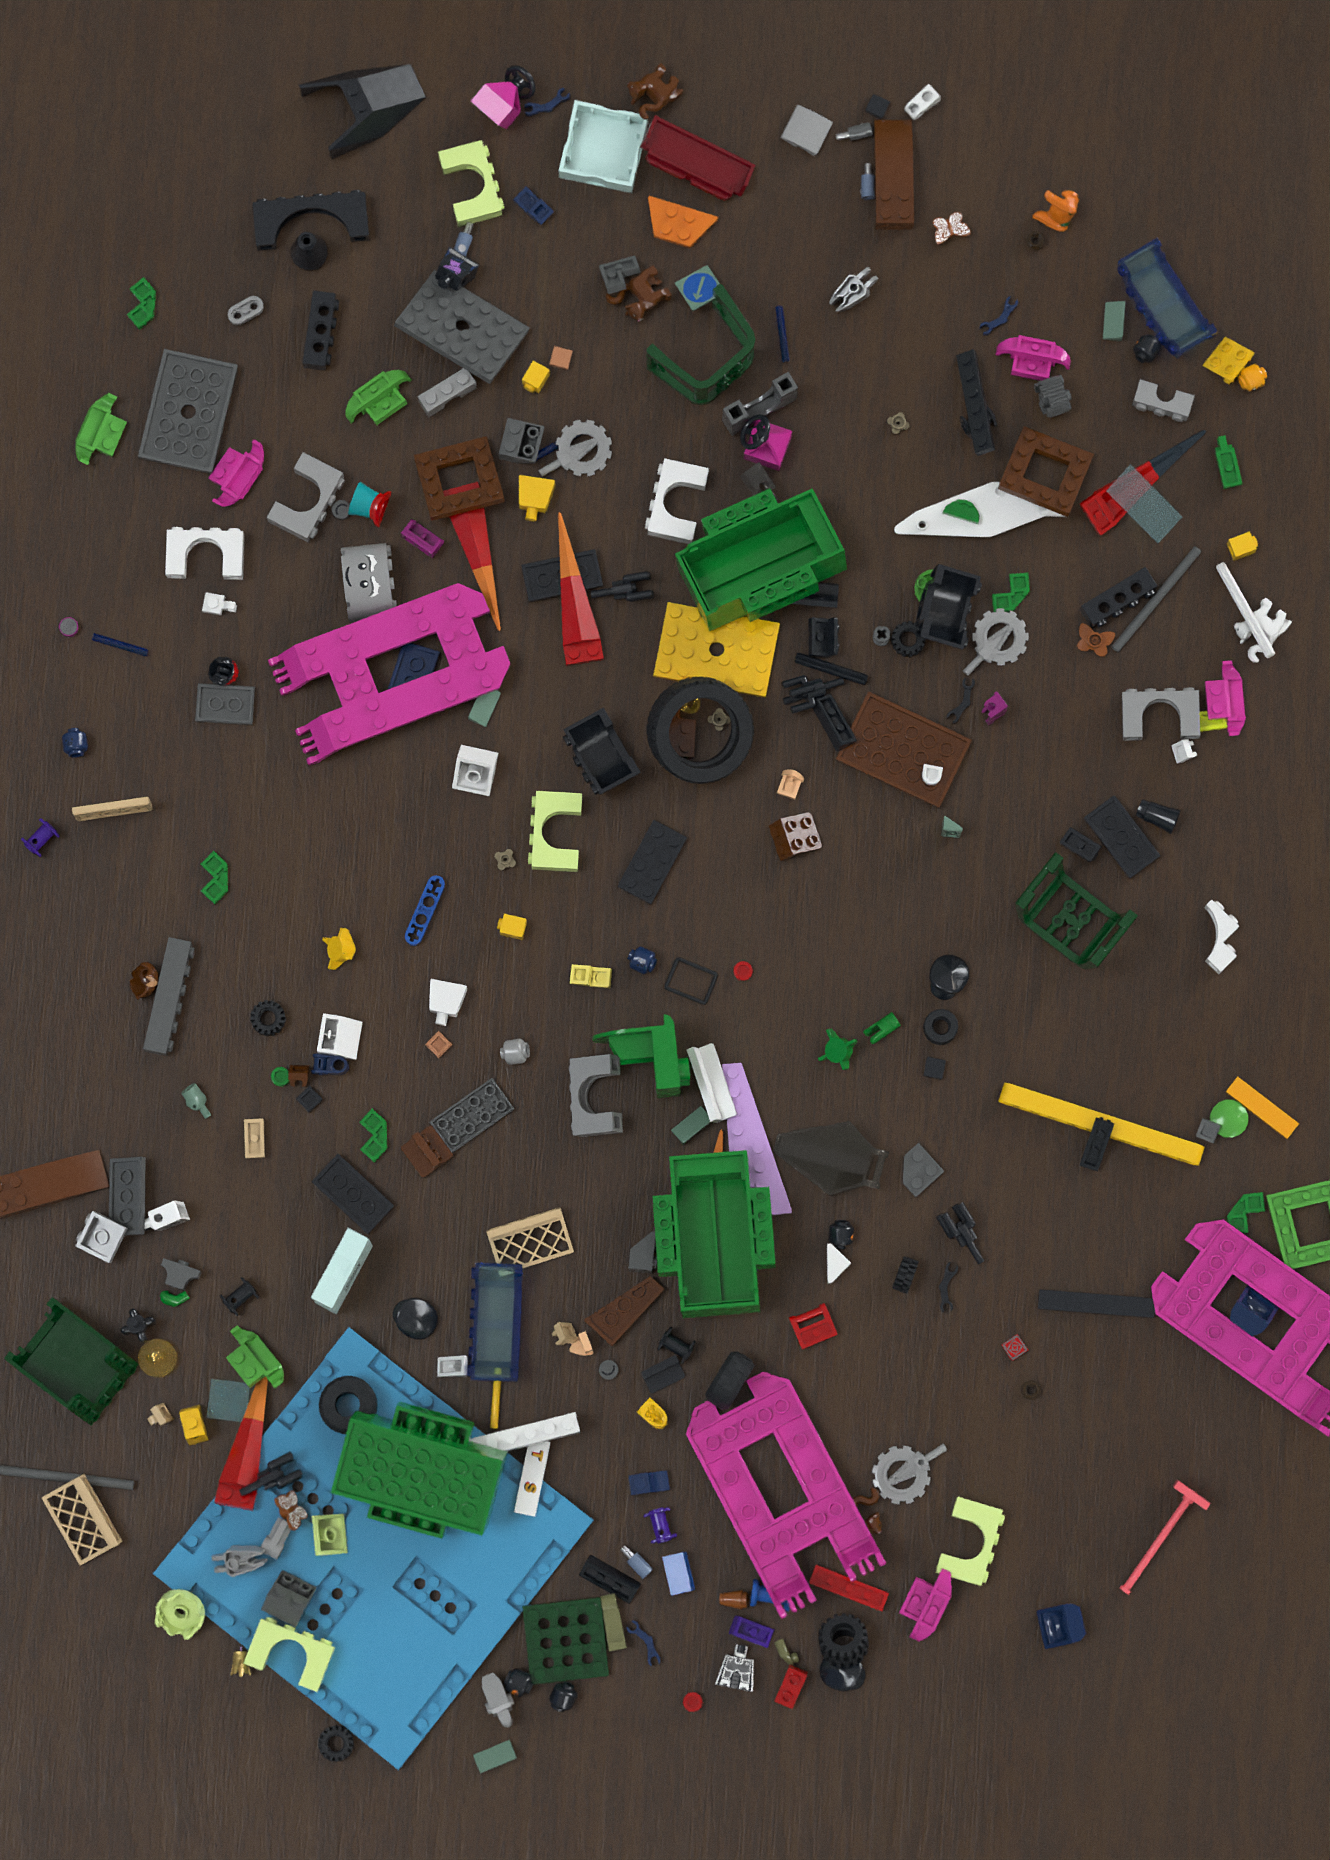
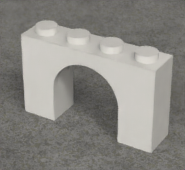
(674, 475)
(182, 541)

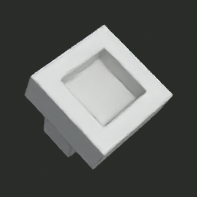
(1183, 751)

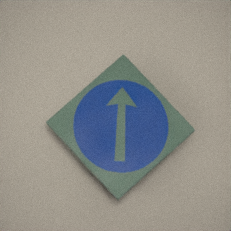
(698, 287)

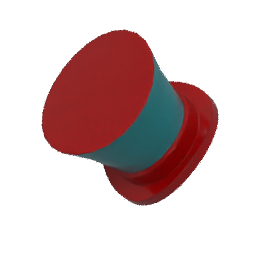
(369, 503)

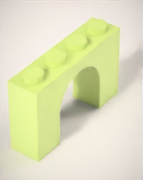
(473, 157)
(548, 805)
(988, 1520)
(269, 1634)

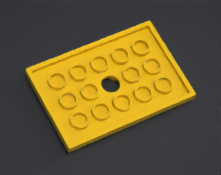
(745, 658)

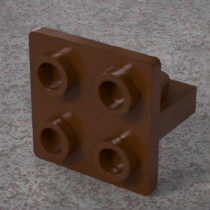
(426, 1151)

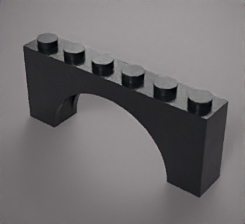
(275, 214)

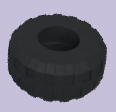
(729, 1380)
(335, 1390)

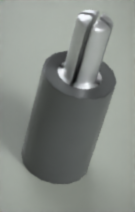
(856, 132)

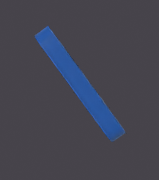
(427, 911)

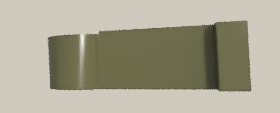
(612, 1622)

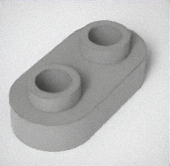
(244, 309)

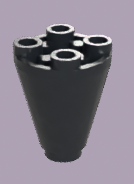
(309, 251)

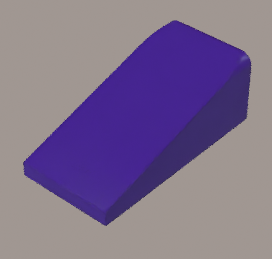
(751, 1631)

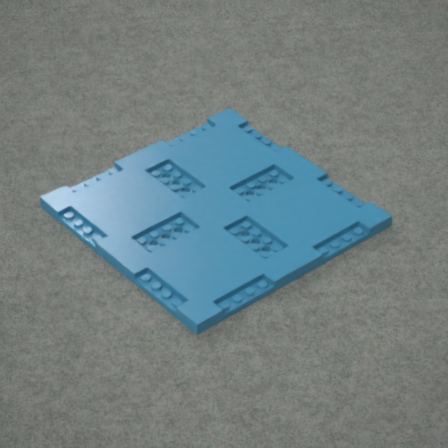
(395, 1648)

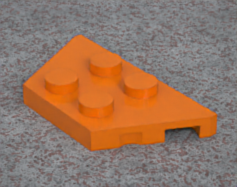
(678, 223)

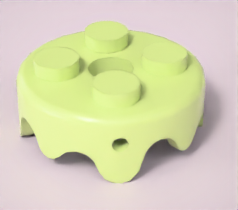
(179, 1623)

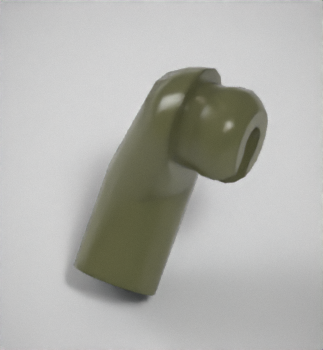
(783, 1652)

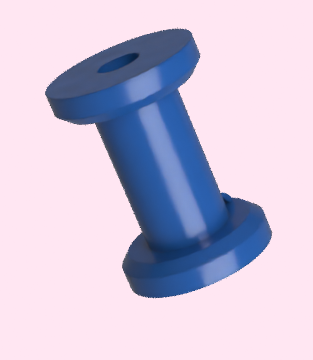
(760, 1593)

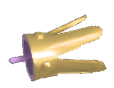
(238, 1665)

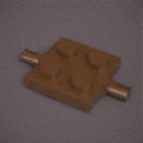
(682, 735)

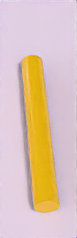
(495, 1404)

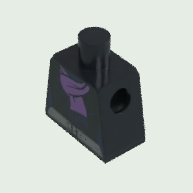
(455, 270)

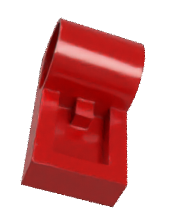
(791, 1686)

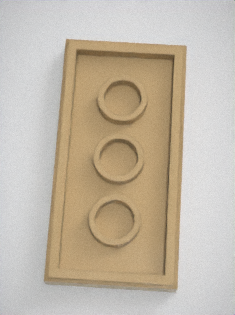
(112, 809)

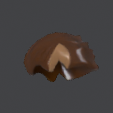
(144, 980)

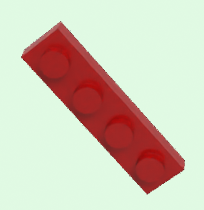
(844, 1587)

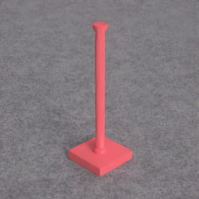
(1188, 1498)

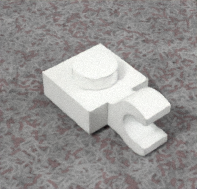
(216, 604)

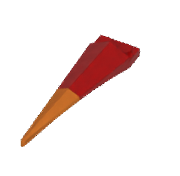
(473, 536)
(579, 628)
(245, 1454)

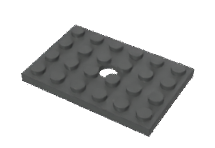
(482, 347)
(182, 382)

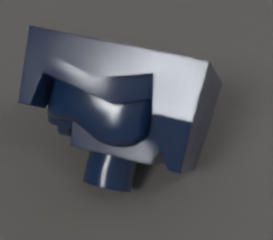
(1252, 1312)
(1061, 1625)

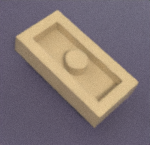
(254, 1138)

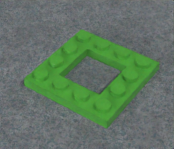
(1280, 1207)

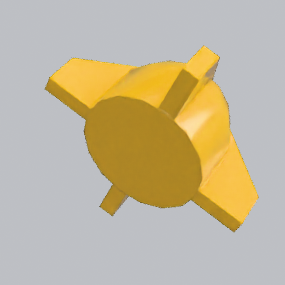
(340, 948)

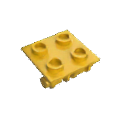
(1228, 359)

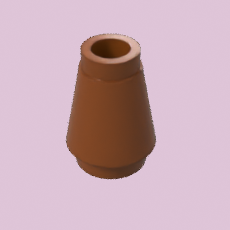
(734, 1599)

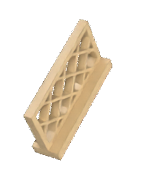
(530, 1223)
(97, 1512)

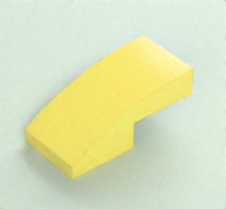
(590, 976)

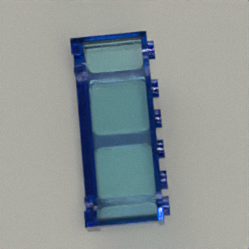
(1163, 300)
(496, 1322)

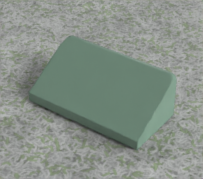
(1114, 320)
(484, 708)
(950, 828)
(691, 1125)
(494, 1756)

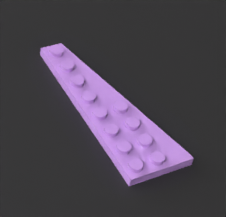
(748, 1134)

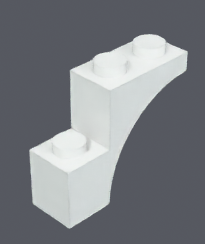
(1225, 926)

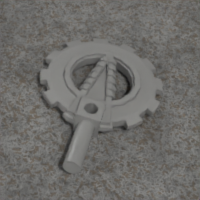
(569, 456)
(989, 648)
(915, 1465)

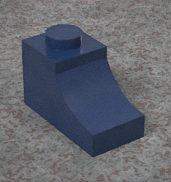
(648, 1483)

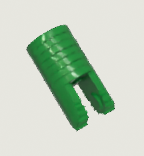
(885, 1025)

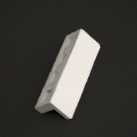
(712, 1083)

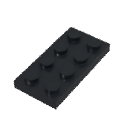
(544, 580)
(1121, 837)
(652, 862)
(352, 1194)

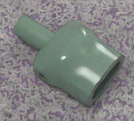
(196, 1099)

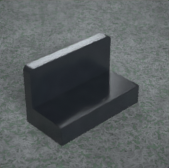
(663, 1374)

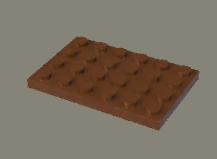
(898, 743)

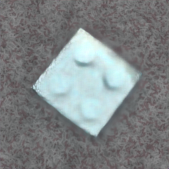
(227, 1400)

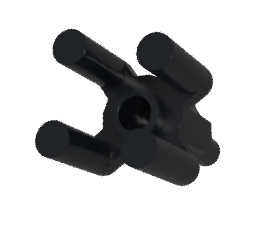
(626, 588)
(809, 691)
(961, 1230)
(137, 1325)
(274, 1476)

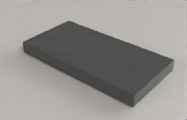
(128, 1193)

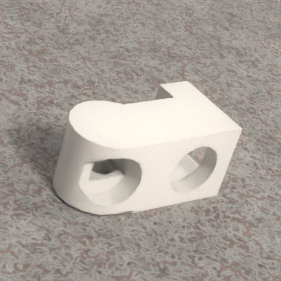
(922, 102)

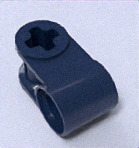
(328, 1065)

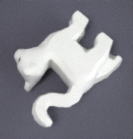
(1270, 627)

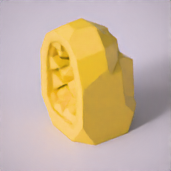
(653, 1414)

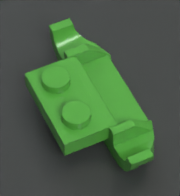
(378, 397)
(99, 430)
(254, 1359)

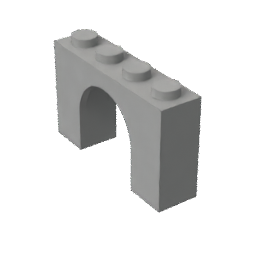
(305, 523)
(1185, 703)
(583, 1073)

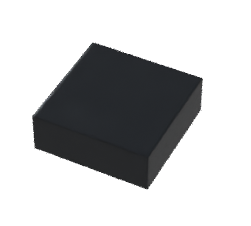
(877, 106)
(934, 1068)
(309, 1099)

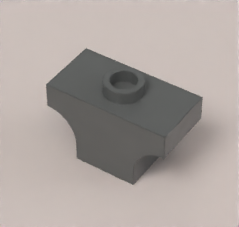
(179, 1273)

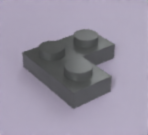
(615, 271)

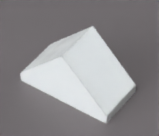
(835, 1263)
(452, 1366)

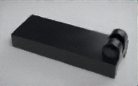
(1096, 1143)

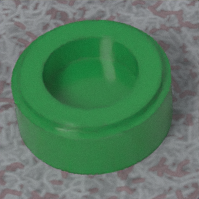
(280, 1076)

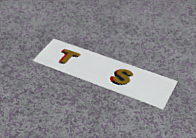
(532, 1478)

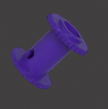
(42, 835)
(660, 1523)

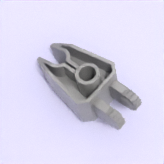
(853, 290)
(239, 1559)
(498, 1701)

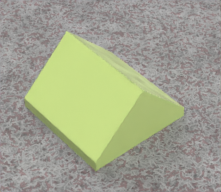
(329, 1534)

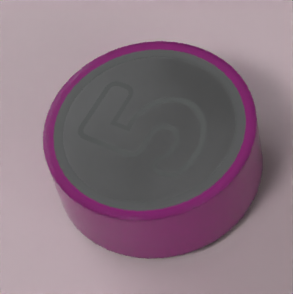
(68, 627)

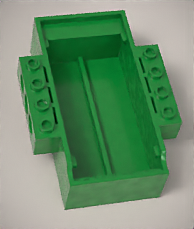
(760, 557)
(714, 1233)
(419, 1470)

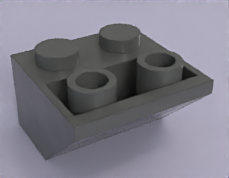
(521, 441)
(642, 1255)
(288, 1598)

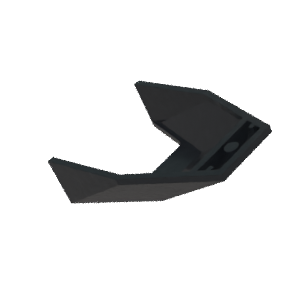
(377, 100)

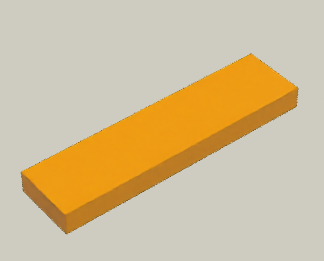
(1262, 1108)

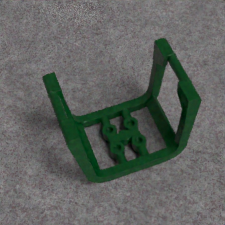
(727, 374)
(1086, 959)

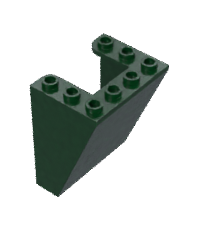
(74, 1363)

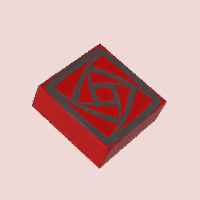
(1014, 1347)

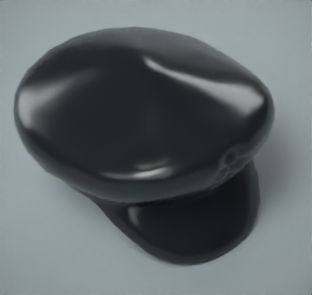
(948, 976)
(415, 1318)
(842, 1678)

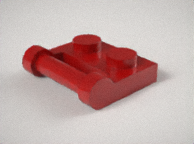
(815, 1332)

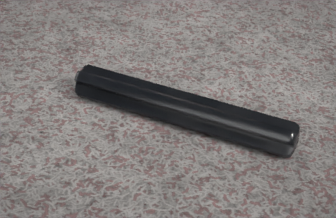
(831, 668)

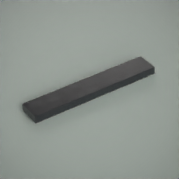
(1096, 1303)

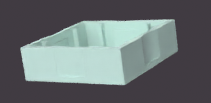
(603, 147)
(342, 1271)

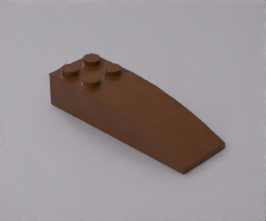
(893, 174)
(51, 1183)

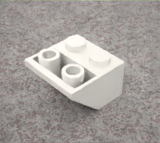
(339, 1036)

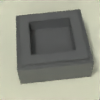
(1208, 1130)

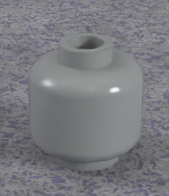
(515, 1051)

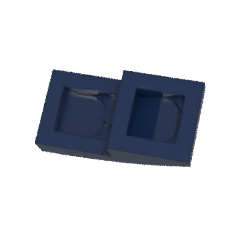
(533, 206)

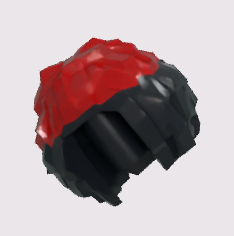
(223, 671)

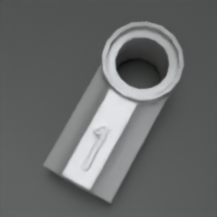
(275, 1541)

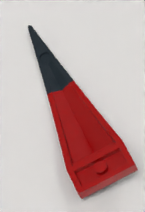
(1106, 512)

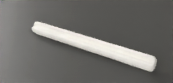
(1245, 610)

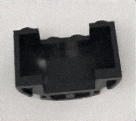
(946, 605)
(600, 752)

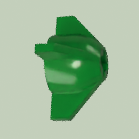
(838, 1049)

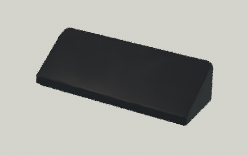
(834, 722)
(609, 1579)

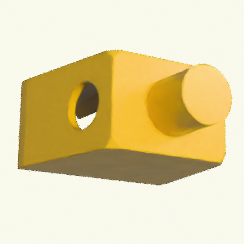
(534, 495)
(193, 1425)

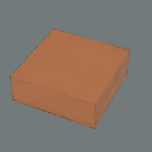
(561, 358)
(438, 1044)

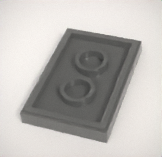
(225, 704)

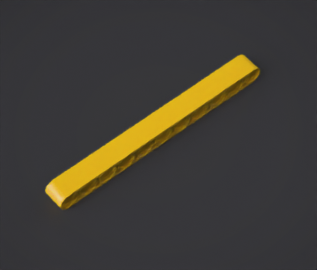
(1084, 1119)

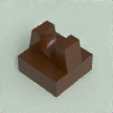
(298, 1072)

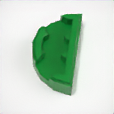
(962, 510)

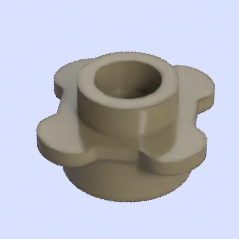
(898, 418)
(719, 724)
(505, 864)

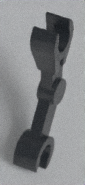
(965, 702)
(943, 1287)

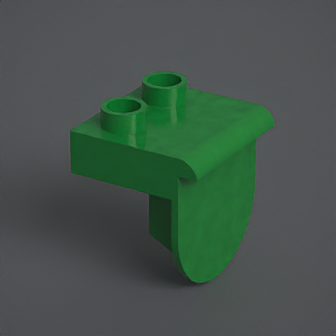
(653, 1045)

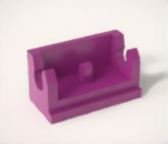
(422, 538)
(996, 708)

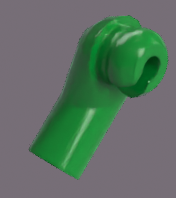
(173, 1300)

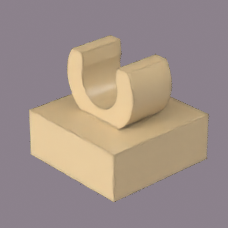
(565, 1333)
(160, 1415)

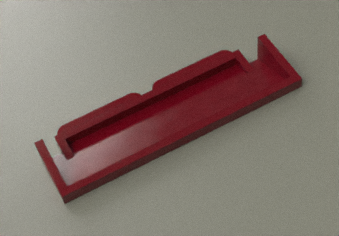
(696, 160)

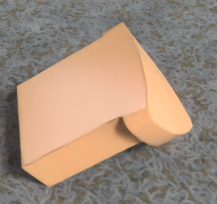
(790, 783)
(582, 1345)

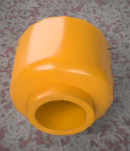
(1252, 377)

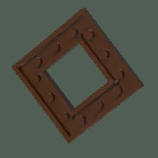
(487, 495)
(1056, 501)

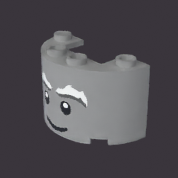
(367, 580)

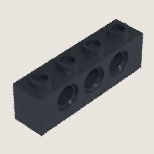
(319, 302)
(1091, 608)

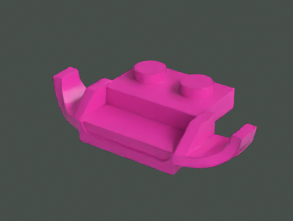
(1033, 356)
(237, 473)
(1226, 699)
(927, 1603)

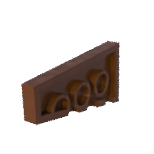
(623, 1311)

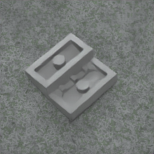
(806, 129)

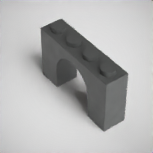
(779, 395)

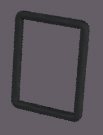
(686, 995)

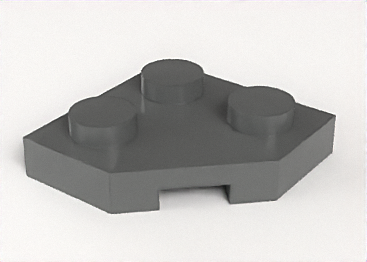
(919, 1170)

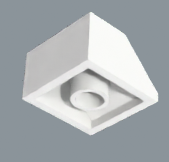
(475, 770)

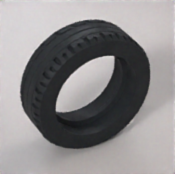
(728, 758)

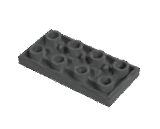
(472, 1115)

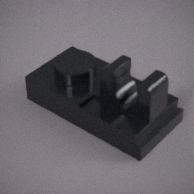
(1080, 845)

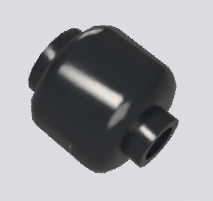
(1147, 348)
(841, 1234)
(518, 1682)
(563, 1696)

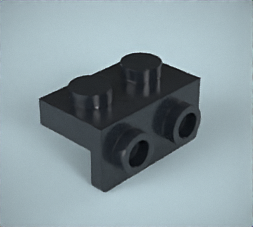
(823, 637)

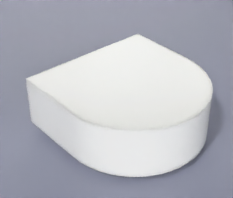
(931, 774)

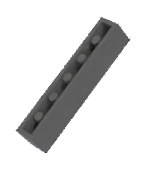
(168, 996)

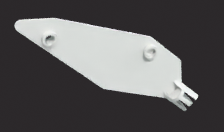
(996, 510)

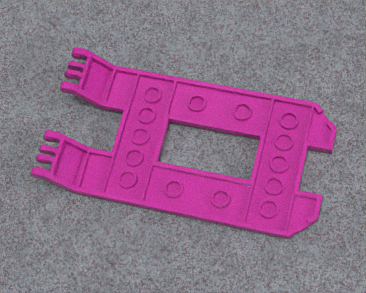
(372, 713)
(1275, 1372)
(767, 1539)

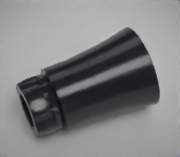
(1158, 815)

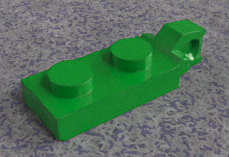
(1227, 464)

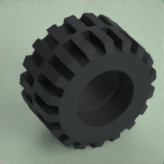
(848, 1653)

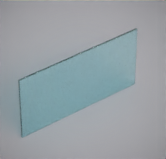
(1144, 503)

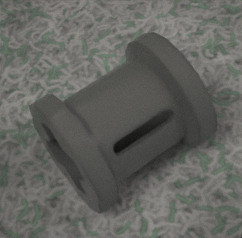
(881, 642)

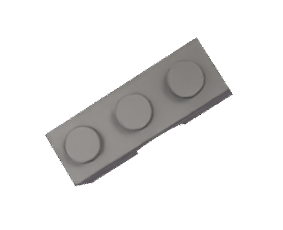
(455, 385)
(1147, 399)

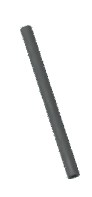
(1156, 599)
(65, 1477)

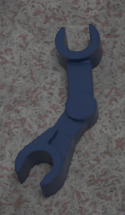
(537, 108)
(1002, 319)
(648, 1640)

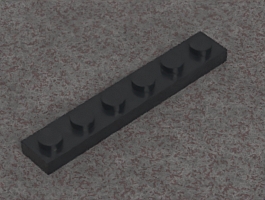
(975, 402)

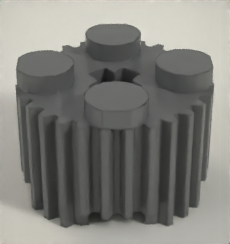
(1053, 396)

